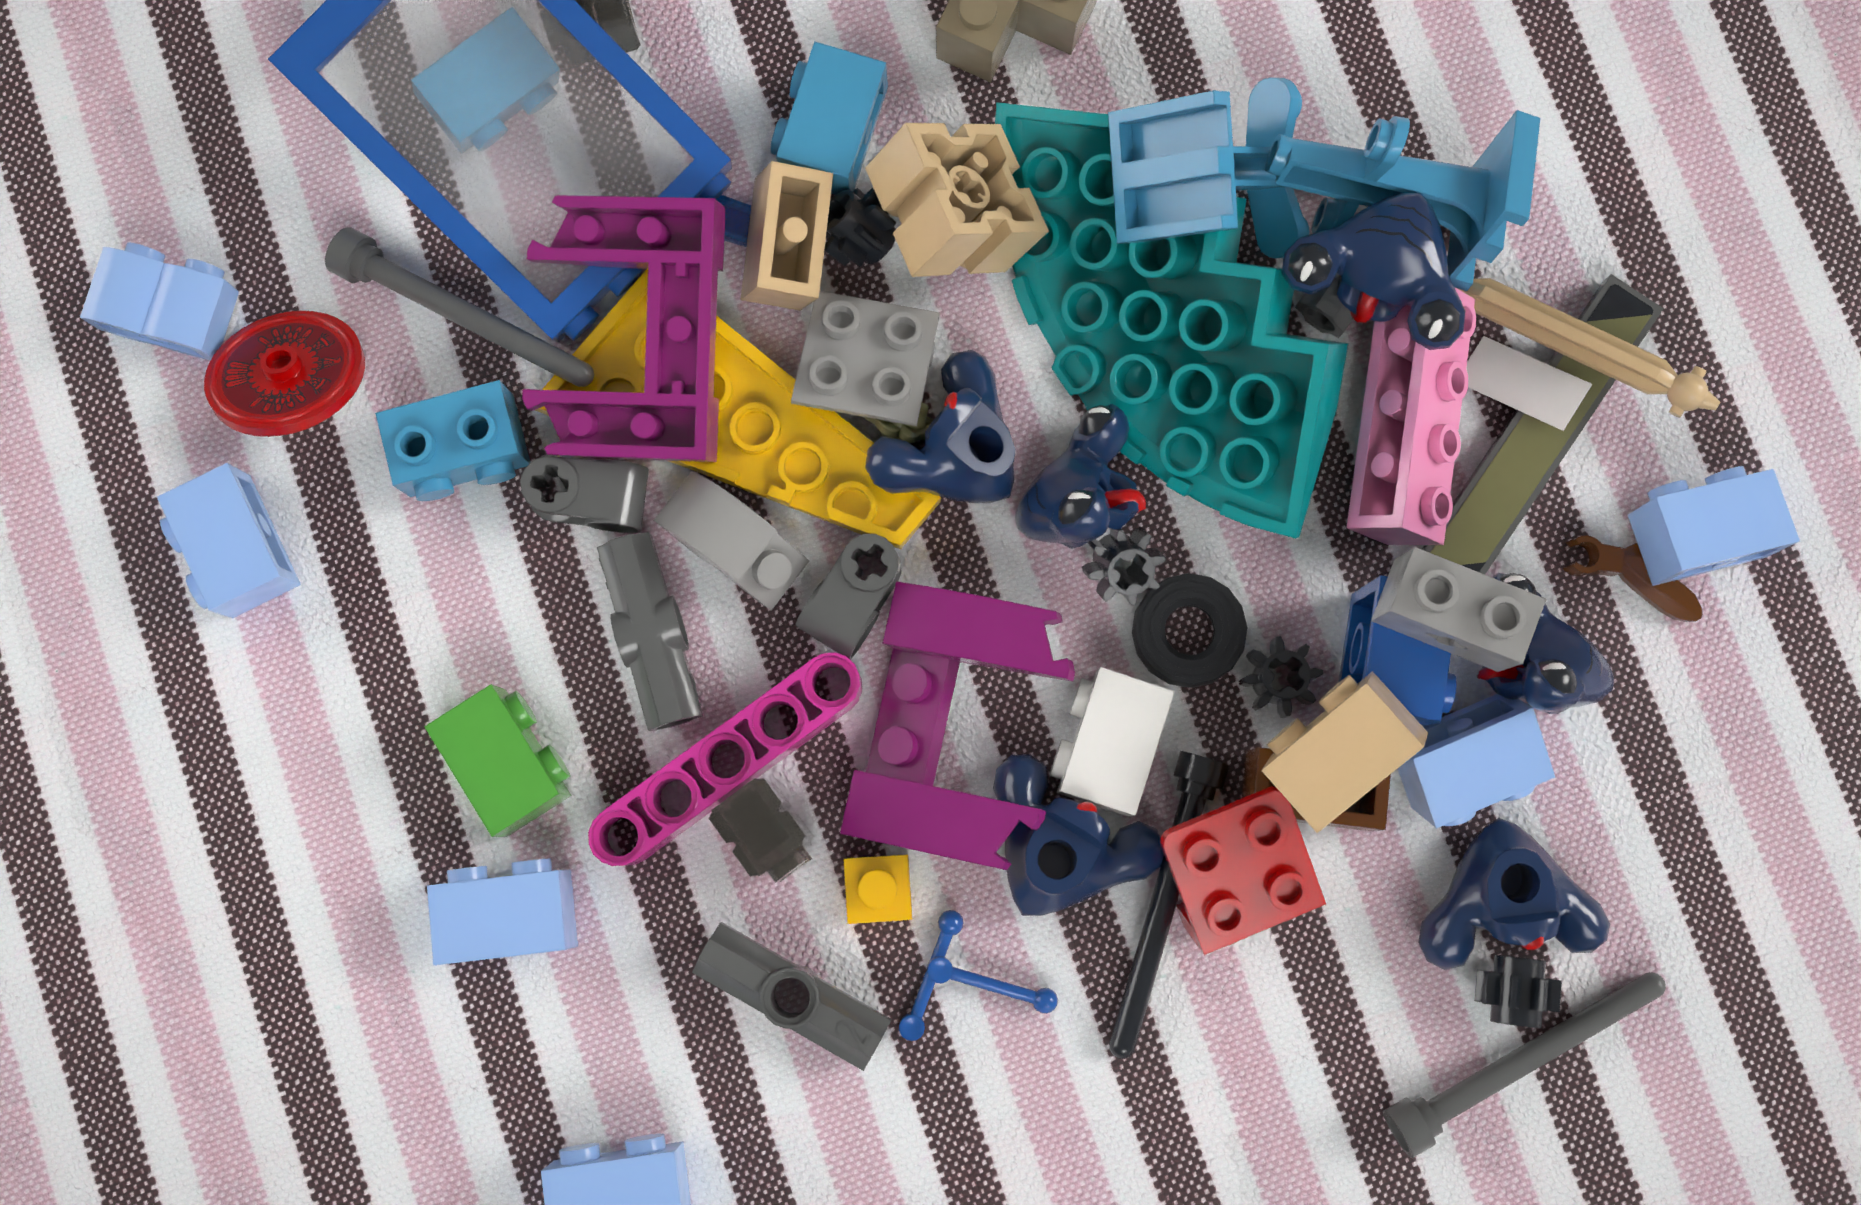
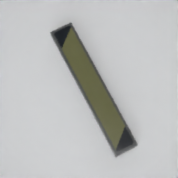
(1530, 449)

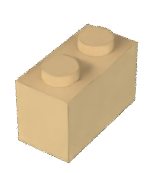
(786, 236)
(1343, 750)

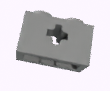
(1458, 610)

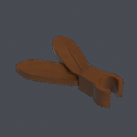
(1669, 598)

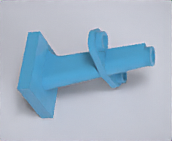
(1182, 173)
(1466, 199)

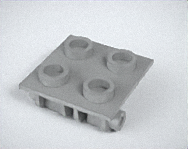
(866, 358)

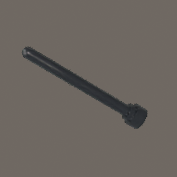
(1197, 782)

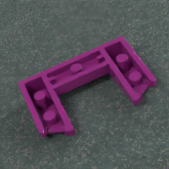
(683, 252)
(930, 638)

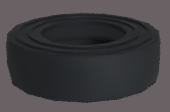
(1221, 608)

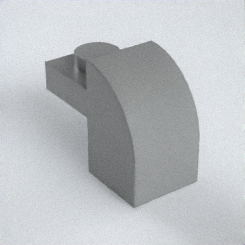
(732, 539)

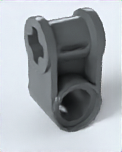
(599, 492)
(844, 605)

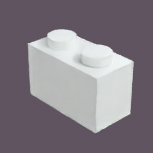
(1112, 741)

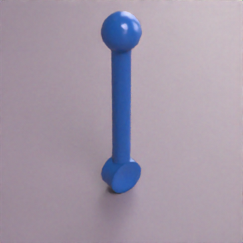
(941, 970)
(912, 1024)

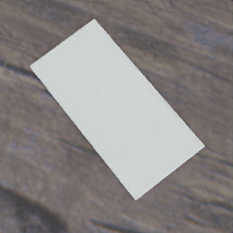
(1525, 383)

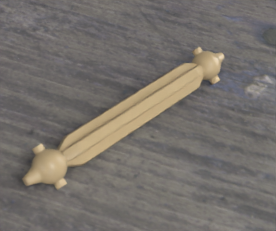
(1591, 346)

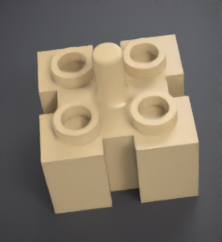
(955, 199)

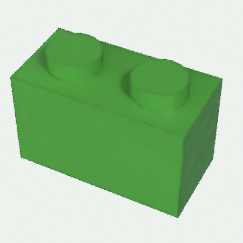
(500, 759)

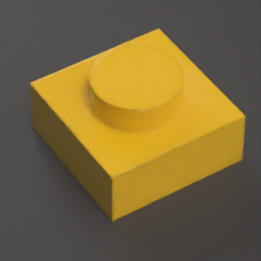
(877, 889)

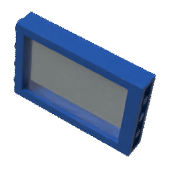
(494, 115)

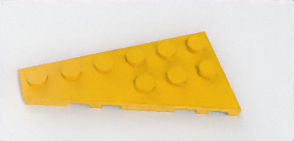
(764, 442)

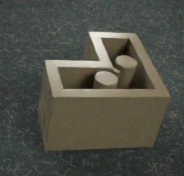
(978, 32)

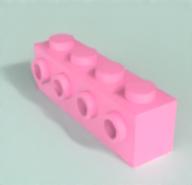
(1409, 434)

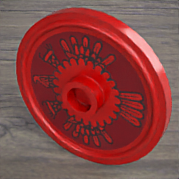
(284, 373)

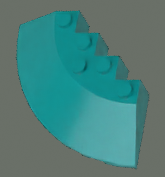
(1172, 334)

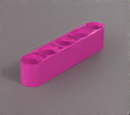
(696, 769)

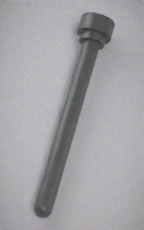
(358, 259)
(1419, 1121)

